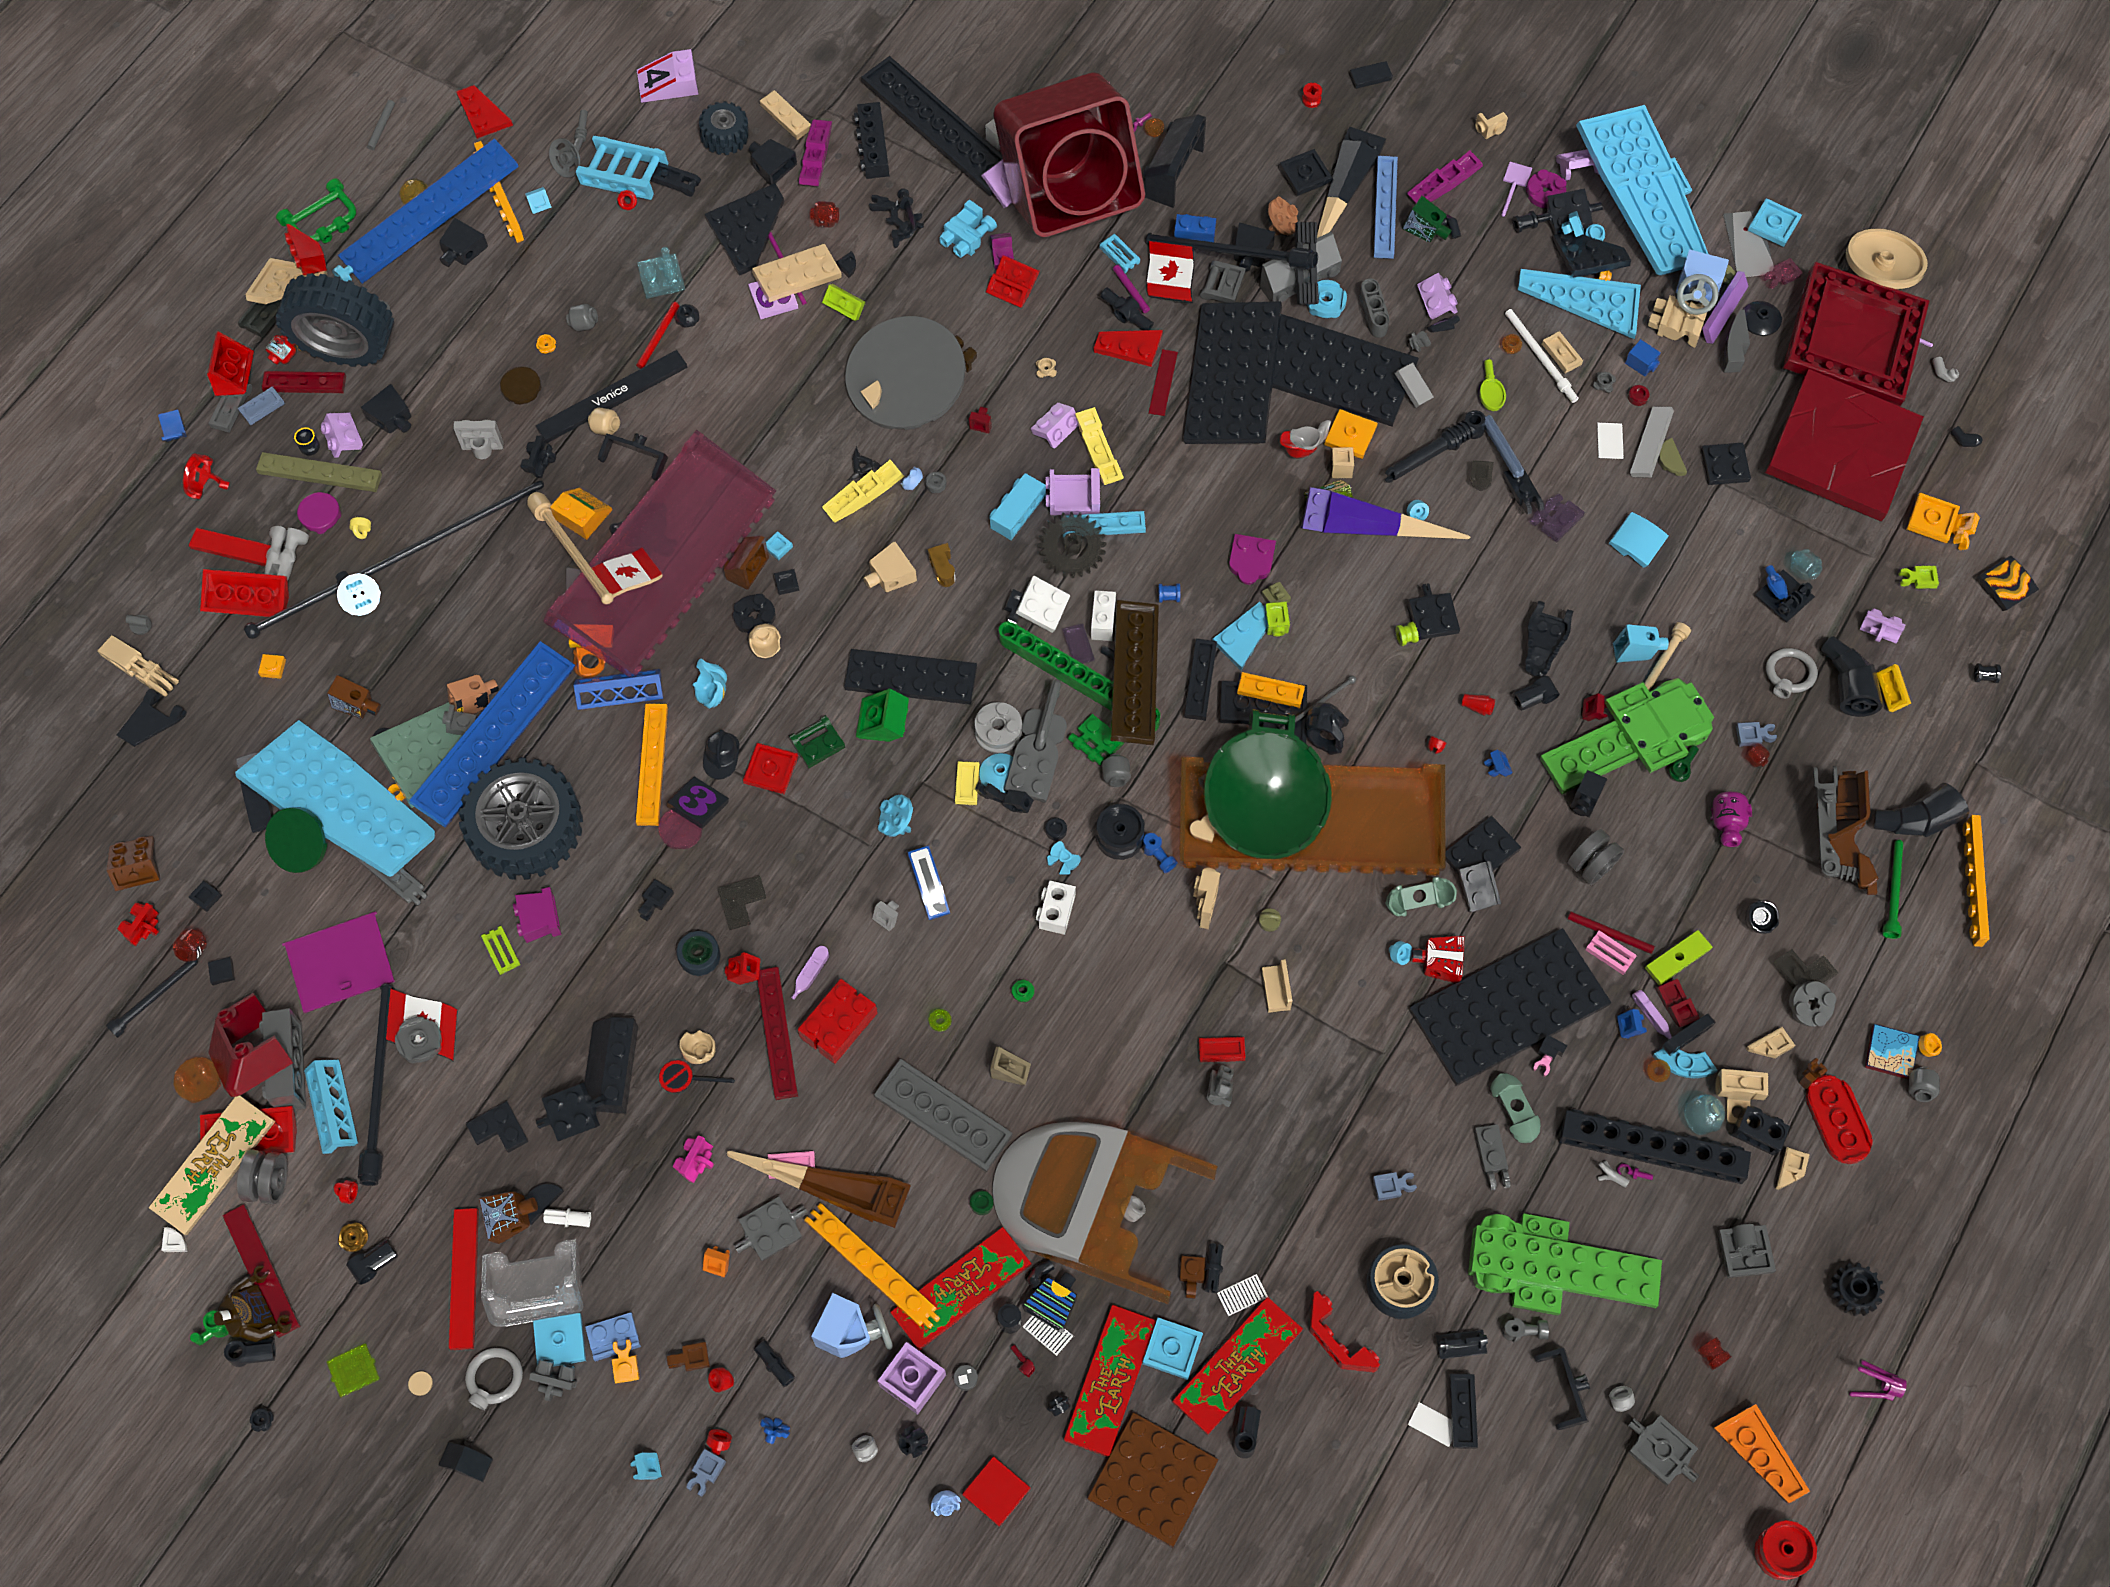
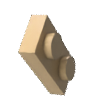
(1562, 352)

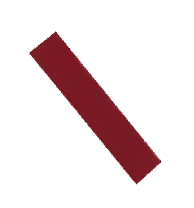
(1163, 382)

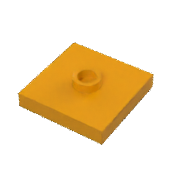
(1351, 431)
(1933, 517)

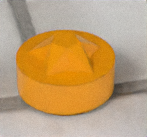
(1930, 1045)

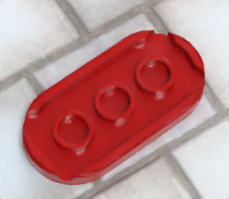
(1839, 1119)

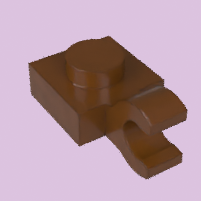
(1812, 1073)
(1192, 1272)
(693, 1357)

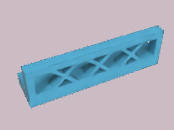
(321, 1100)

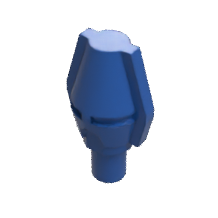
(1776, 583)

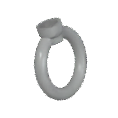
(1784, 687)
(481, 1398)

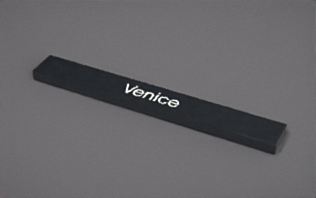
(612, 395)

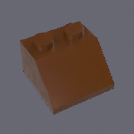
(747, 561)

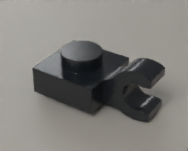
(1012, 605)
(656, 897)

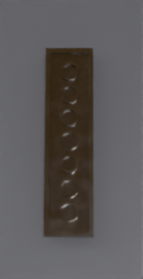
(1134, 673)

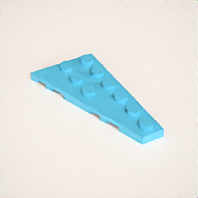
(1598, 300)

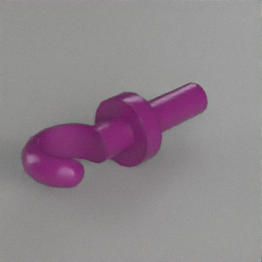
(1139, 121)
(1636, 1173)

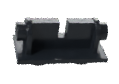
(1462, 1344)

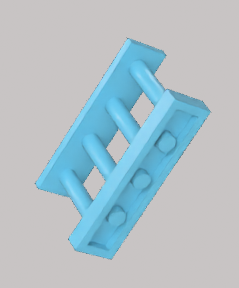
(617, 183)

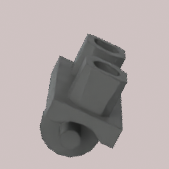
(1221, 1086)
(543, 1375)

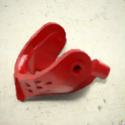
(190, 486)

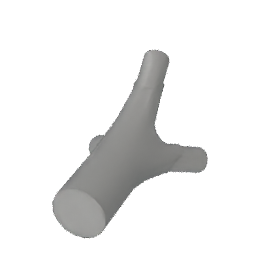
(1612, 1175)

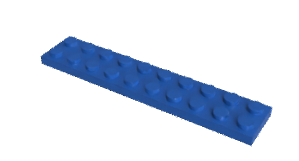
(428, 210)
(492, 733)

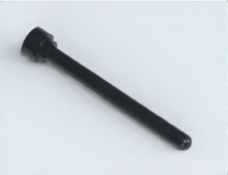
(118, 1025)

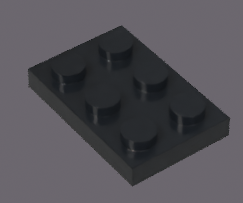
(1483, 844)

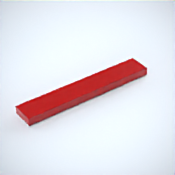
(463, 1279)

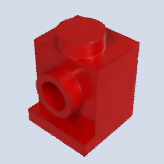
(737, 969)

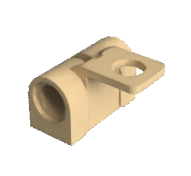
(1740, 1088)

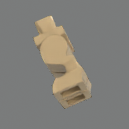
(1676, 321)

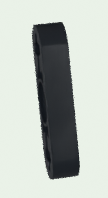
(1688, 1034)

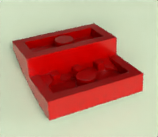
(1012, 281)

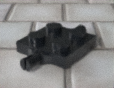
(1563, 204)
(571, 1112)

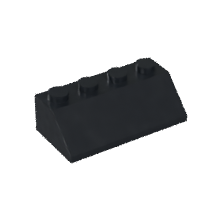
(611, 1062)

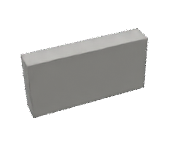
(1414, 385)

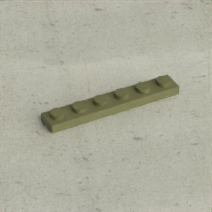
(319, 472)

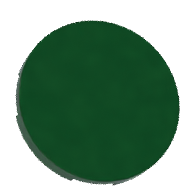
(295, 839)

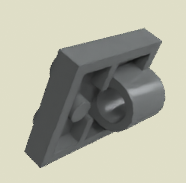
(1746, 1251)

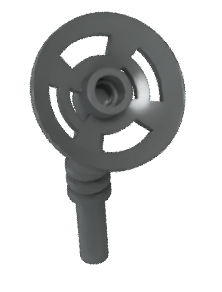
(570, 153)

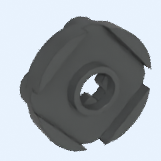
(1824, 1000)
(427, 1049)

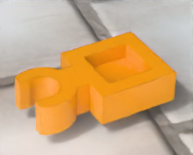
(625, 1366)

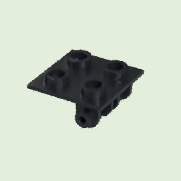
(1798, 597)

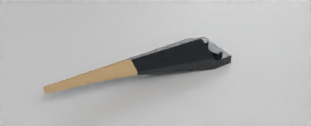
(1355, 160)

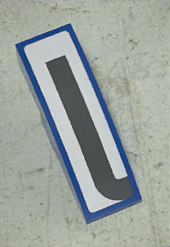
(928, 882)

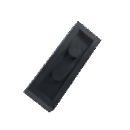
(1463, 1411)

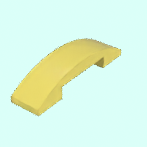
(1097, 446)

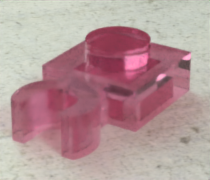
(1784, 272)

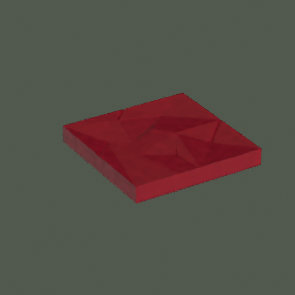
(1857, 332)
(1844, 445)

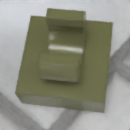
(1275, 594)

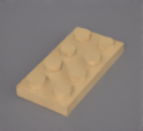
(796, 273)

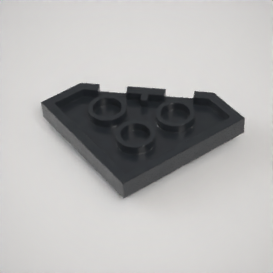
(1589, 255)

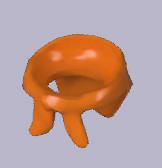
(582, 671)

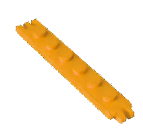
(872, 1267)

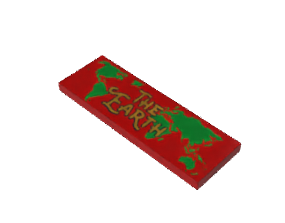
(966, 1285)
(1237, 1366)
(1110, 1381)

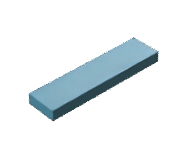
(1117, 522)

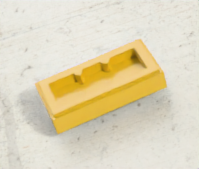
(1893, 688)

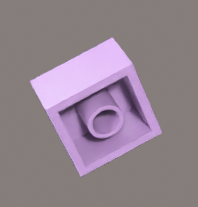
(911, 1378)

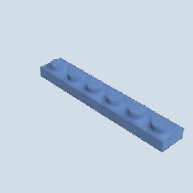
(1385, 207)

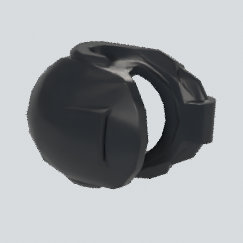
(1330, 719)

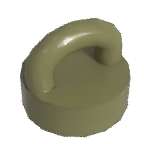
(1269, 920)

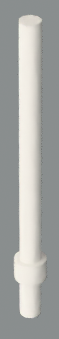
(1562, 383)

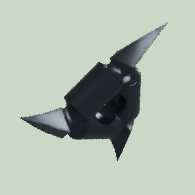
(857, 460)

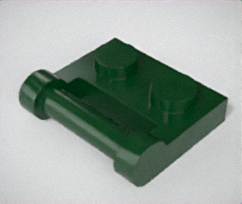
(820, 747)

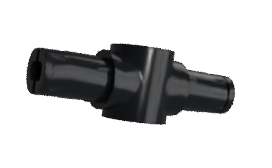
(1126, 309)

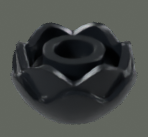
(687, 321)

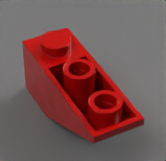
(305, 250)

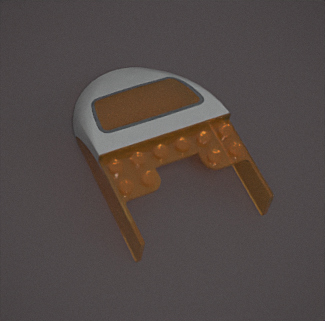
(1069, 1188)

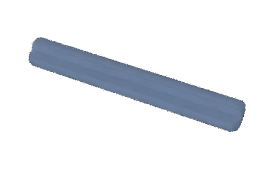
(1503, 447)

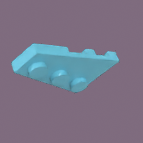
(1243, 635)

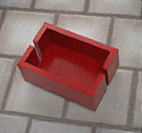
(837, 1021)

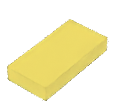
(966, 783)

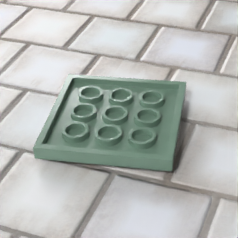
(415, 749)

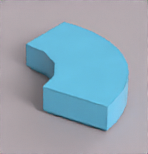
(1687, 1064)

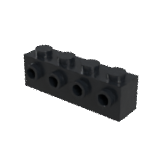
(873, 140)

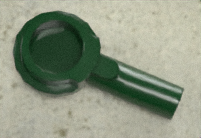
(1680, 770)

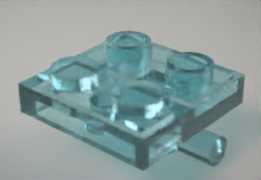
(661, 275)

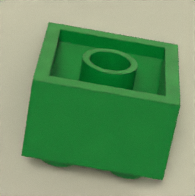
(883, 716)

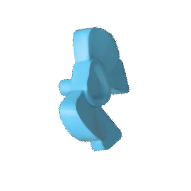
(1070, 860)

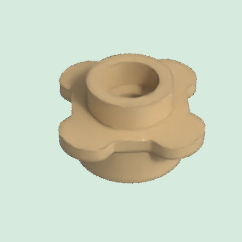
(1046, 363)

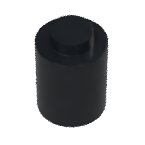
(1009, 1318)

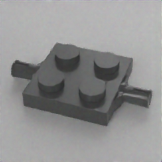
(770, 1228)
(1663, 1450)

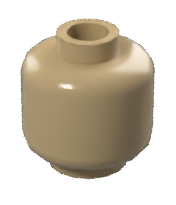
(603, 421)

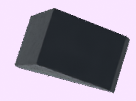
(465, 1461)

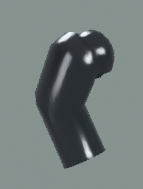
(1452, 224)

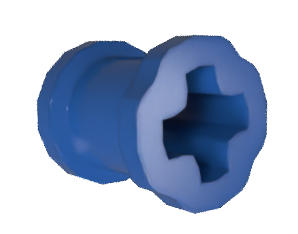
(1169, 592)

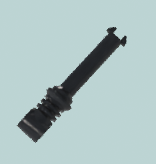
(1451, 438)

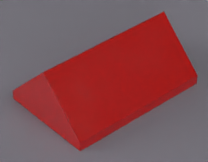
(229, 366)

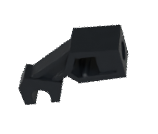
(1014, 800)

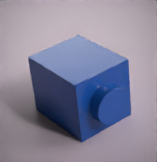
(1643, 358)

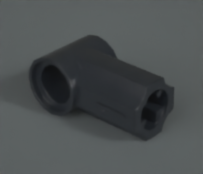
(1542, 691)
(365, 1265)
(251, 1352)
(1247, 1430)

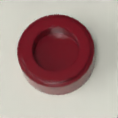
(1638, 395)

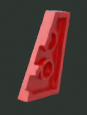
(482, 112)
(1130, 345)

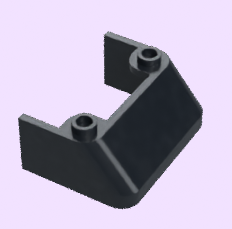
(1181, 138)

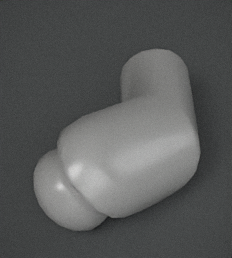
(1942, 372)

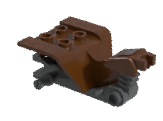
(1839, 824)

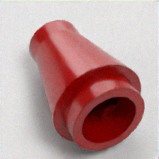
(1479, 703)

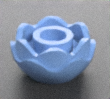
(912, 480)
(945, 1503)

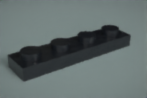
(1200, 679)

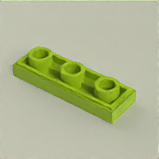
(1687, 950)

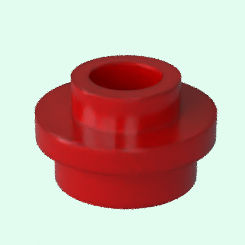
(621, 200)

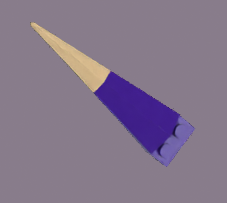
(1339, 513)

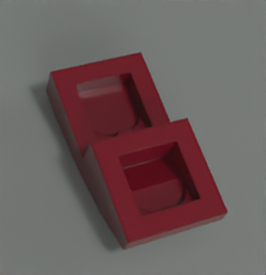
(1677, 1004)

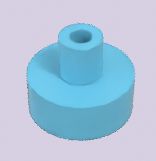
(343, 273)
(1418, 510)
(1401, 952)

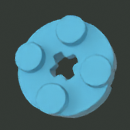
(1332, 308)

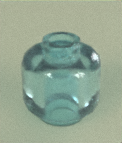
(1806, 564)

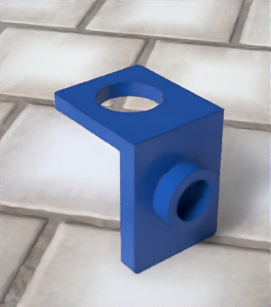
(172, 425)

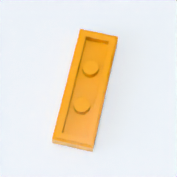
(1271, 690)

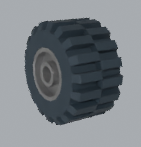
(723, 128)

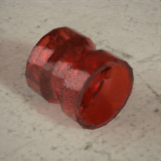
(1714, 1353)

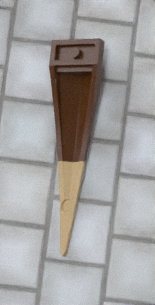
(863, 1195)

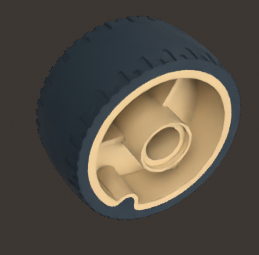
(1398, 1299)

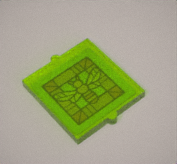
(353, 1370)

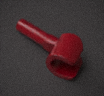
(1027, 1367)

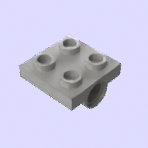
(477, 433)

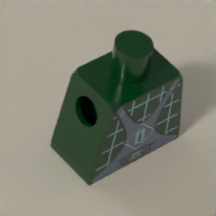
(1426, 221)

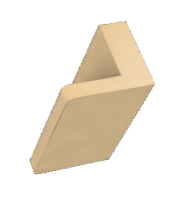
(1277, 987)

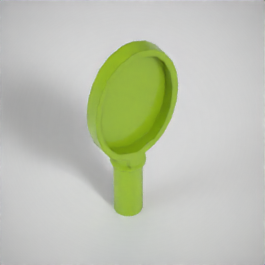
(1492, 391)

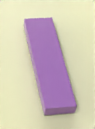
(1725, 307)

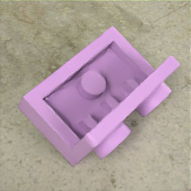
(1437, 296)
(1056, 424)
(340, 433)

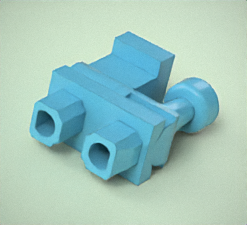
(962, 230)

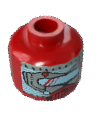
(280, 350)

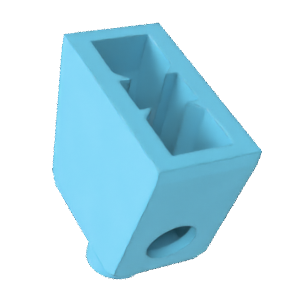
(1638, 643)

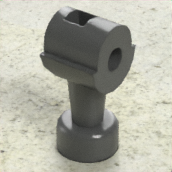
(1515, 1329)

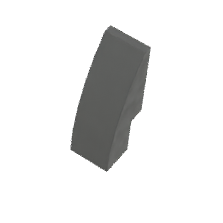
(1736, 344)

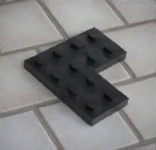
(1237, 709)

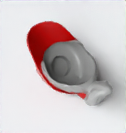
(1304, 440)

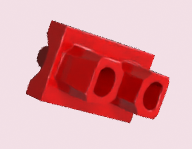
(142, 924)

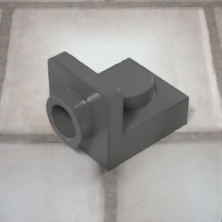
(456, 721)

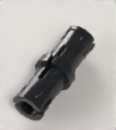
(1213, 1268)
(774, 1364)

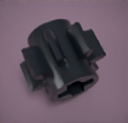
(913, 1441)

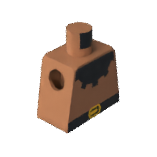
(471, 694)

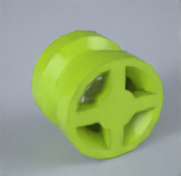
(1407, 634)

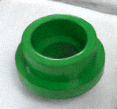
(1023, 997)

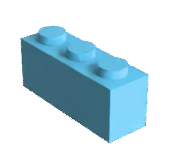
(1017, 506)

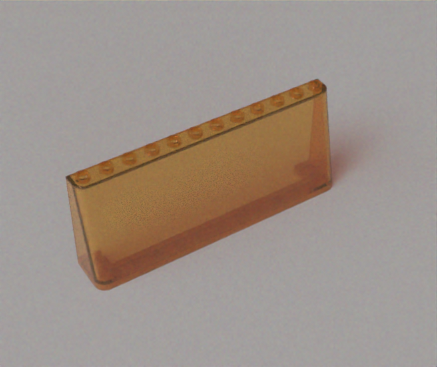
(1375, 823)

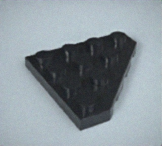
(746, 225)

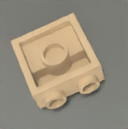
(1206, 892)

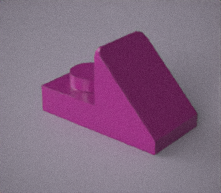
(1001, 246)

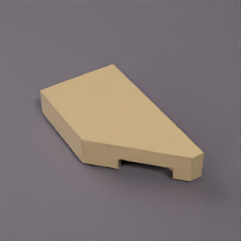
(1772, 1044)
(1792, 1167)

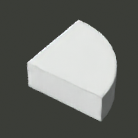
(173, 1241)

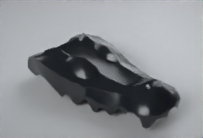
(1545, 639)

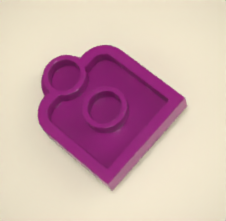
(1251, 558)

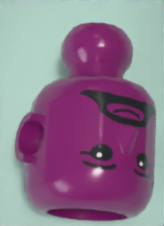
(1731, 816)

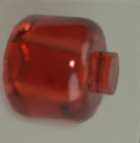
(1757, 755)

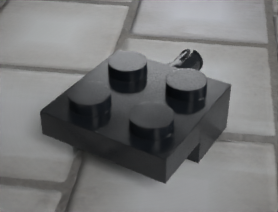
(1433, 614)

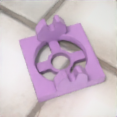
(1574, 160)

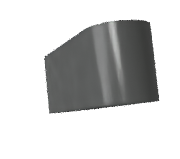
(1374, 308)

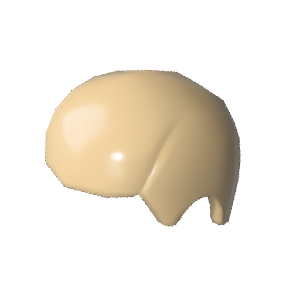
(764, 640)
(697, 1047)

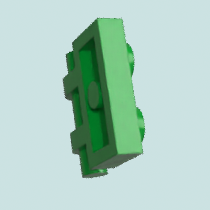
(1099, 735)

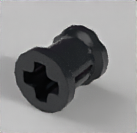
(1525, 221)
(1987, 673)

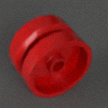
(1771, 1553)

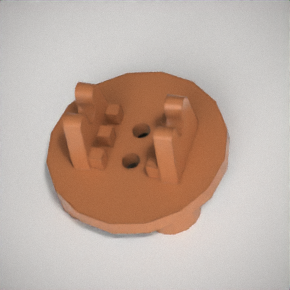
(1282, 216)

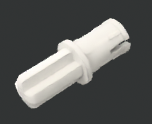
(567, 1217)

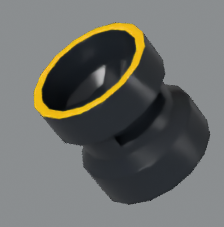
(307, 441)

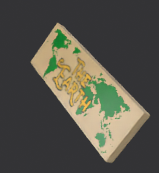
(211, 1164)

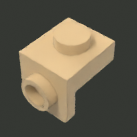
(1492, 126)

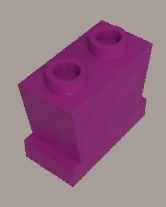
(537, 915)

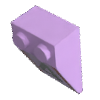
(668, 77)

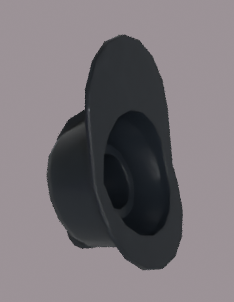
(721, 755)

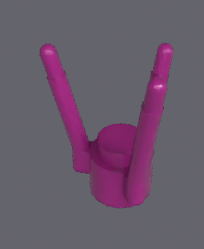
(1891, 1383)

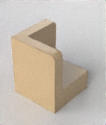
(1342, 462)

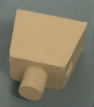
(890, 569)

